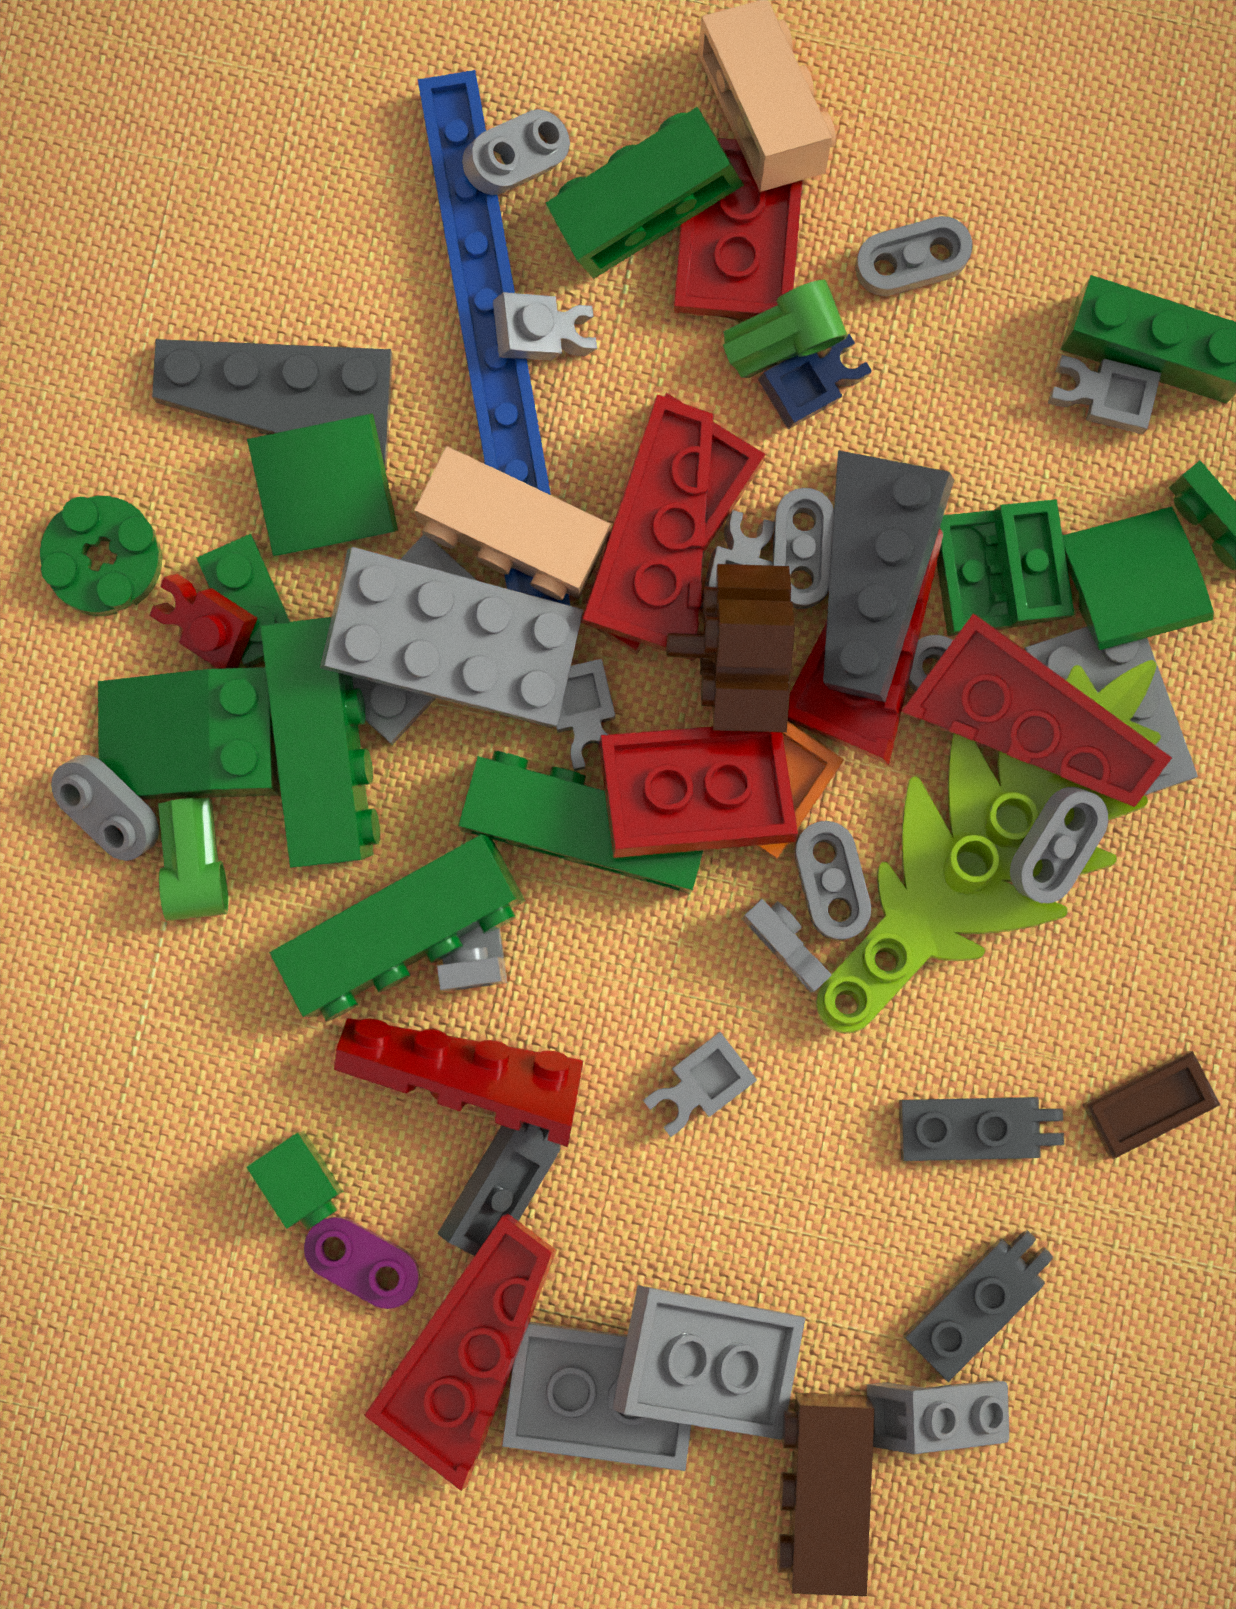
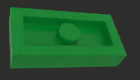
(1207, 503)
(244, 579)

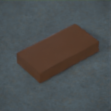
(1151, 1104)

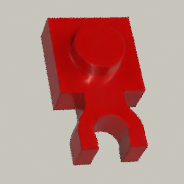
(210, 622)

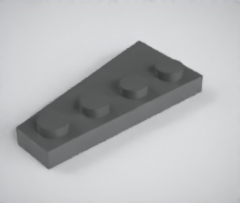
(879, 556)

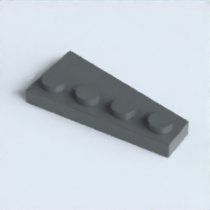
(274, 384)

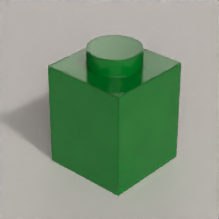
(296, 1182)

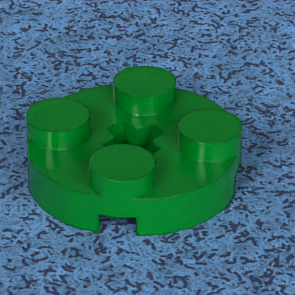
(85, 524)

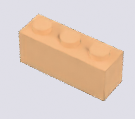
(765, 94)
(511, 525)

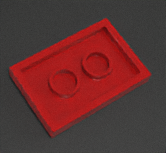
(740, 249)
(696, 790)

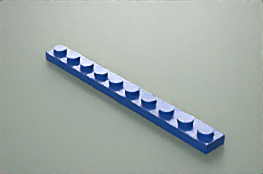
(480, 275)

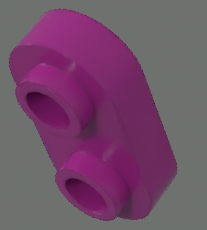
(362, 1259)

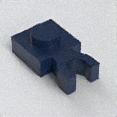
(809, 384)

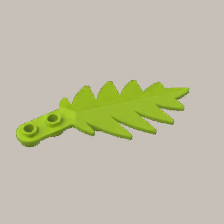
(962, 877)

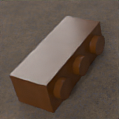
(827, 1494)

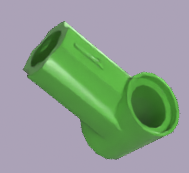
(799, 325)
(192, 877)

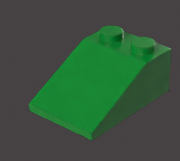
(190, 733)

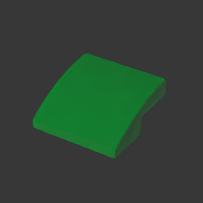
(322, 484)
(1004, 566)
(1136, 578)

